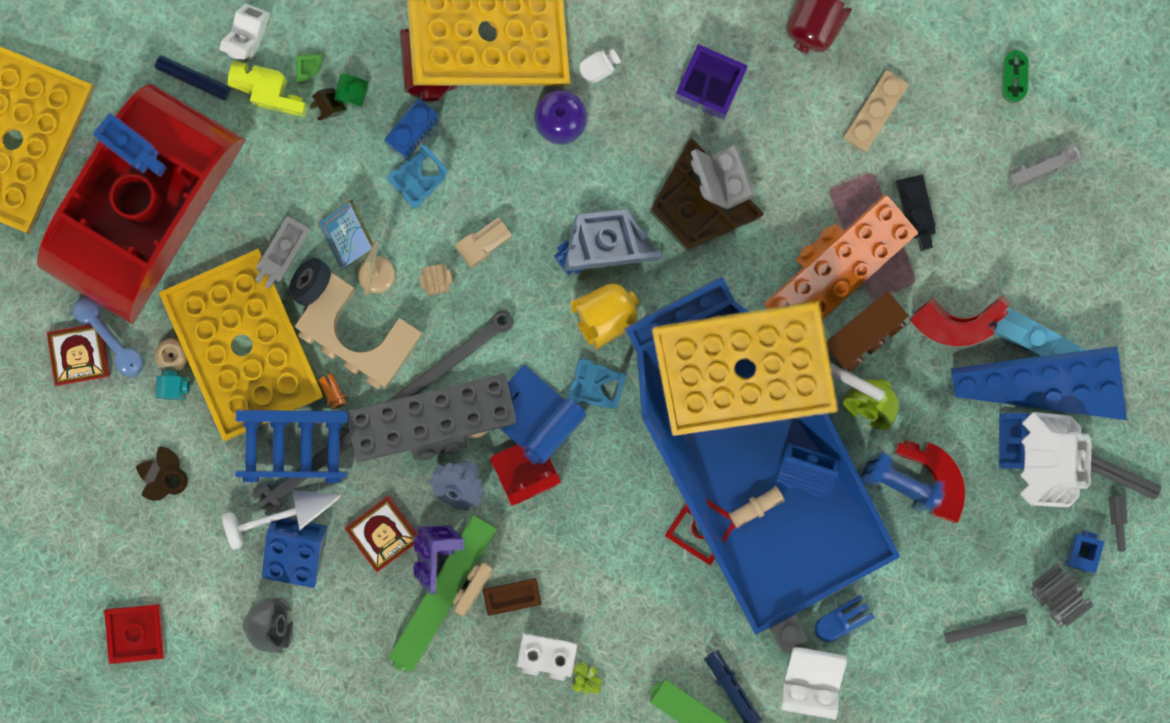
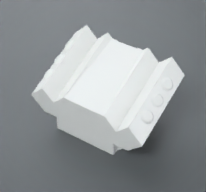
(1055, 460)

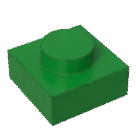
(351, 90)

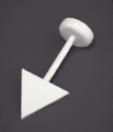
(307, 507)

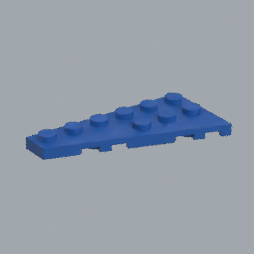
(1065, 382)

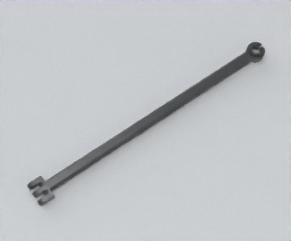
(417, 386)

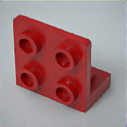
(521, 477)

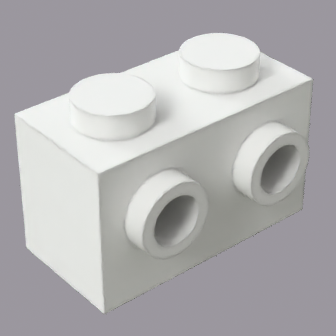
(547, 655)

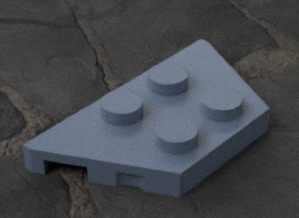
(607, 240)

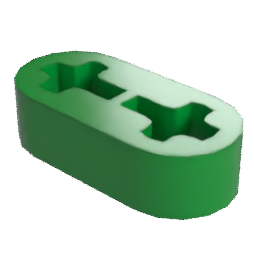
(1021, 76)

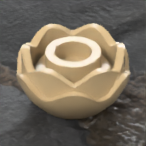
(162, 357)

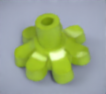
(586, 679)

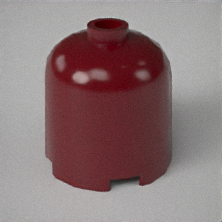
(816, 24)

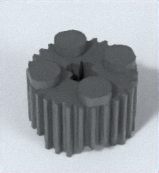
(1061, 595)

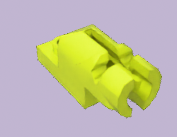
(266, 88)

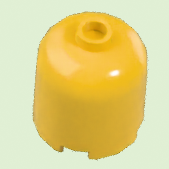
(605, 313)

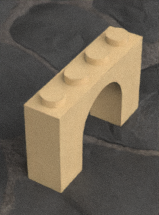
(380, 364)

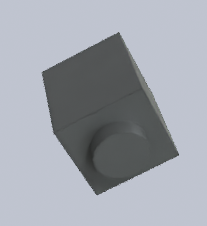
(788, 633)

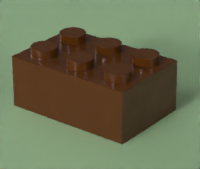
(866, 332)

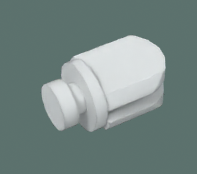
(599, 65)

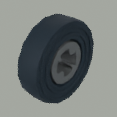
(309, 281)

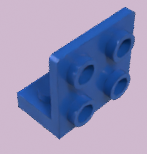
(293, 553)

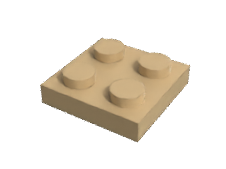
(478, 578)

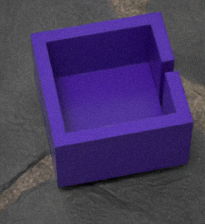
(711, 82)

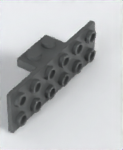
(431, 420)

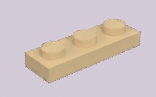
(876, 111)

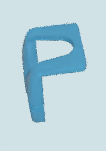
(412, 183)
(588, 382)

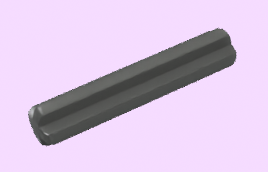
(1125, 477)

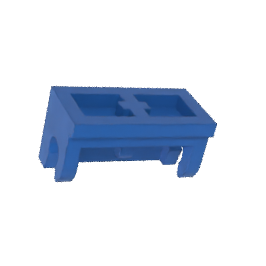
(1010, 437)

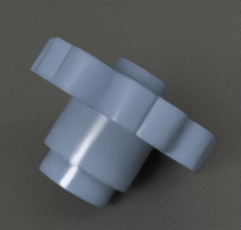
(458, 484)

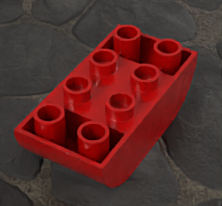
(127, 225)

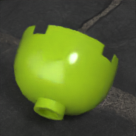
(882, 412)

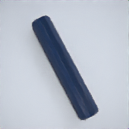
(192, 77)

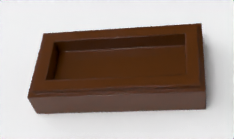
(511, 596)

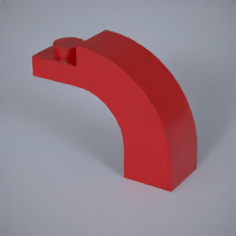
(957, 331)
(943, 470)

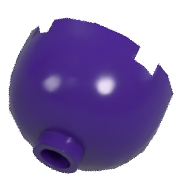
(560, 117)

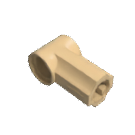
(480, 245)

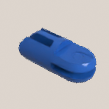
(835, 624)

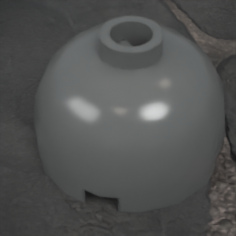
(267, 625)

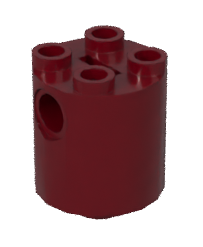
(426, 93)

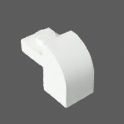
(245, 33)

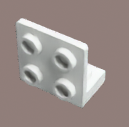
(813, 682)

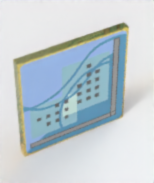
(346, 235)

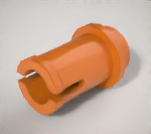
(333, 393)

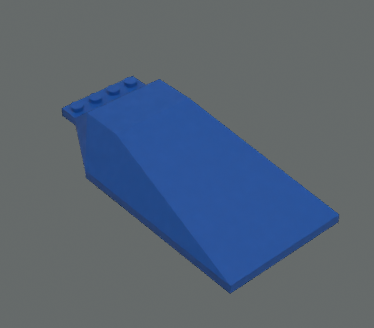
(800, 545)

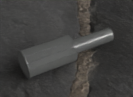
(1118, 517)

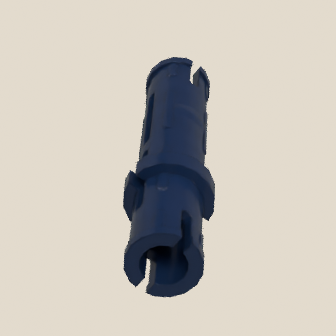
(728, 682)

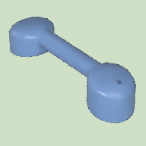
(88, 313)

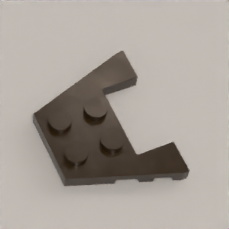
(688, 214)

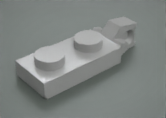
(1045, 167)

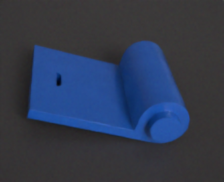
(541, 416)

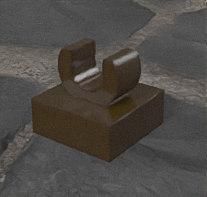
(325, 101)

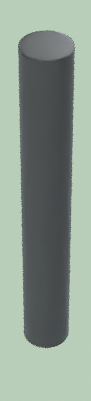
(985, 628)

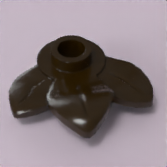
(158, 475)

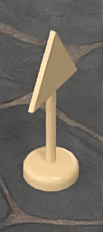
(376, 272)

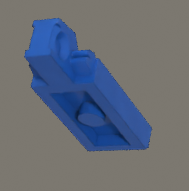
(128, 145)

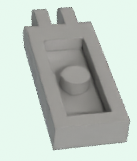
(281, 251)

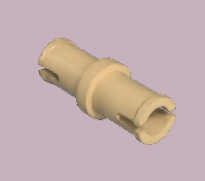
(756, 507)

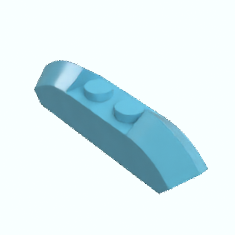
(1032, 336)

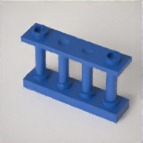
(306, 421)
(881, 471)

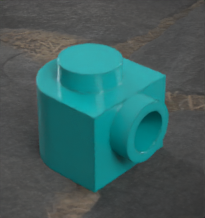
(171, 386)

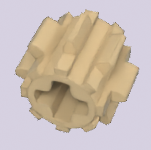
(436, 279)

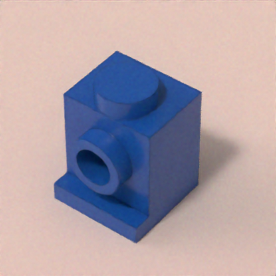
(1089, 562)

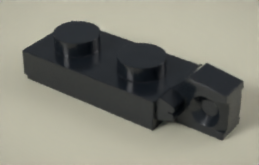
(917, 208)

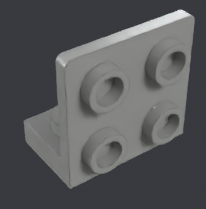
(723, 177)

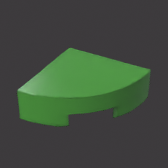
(307, 66)

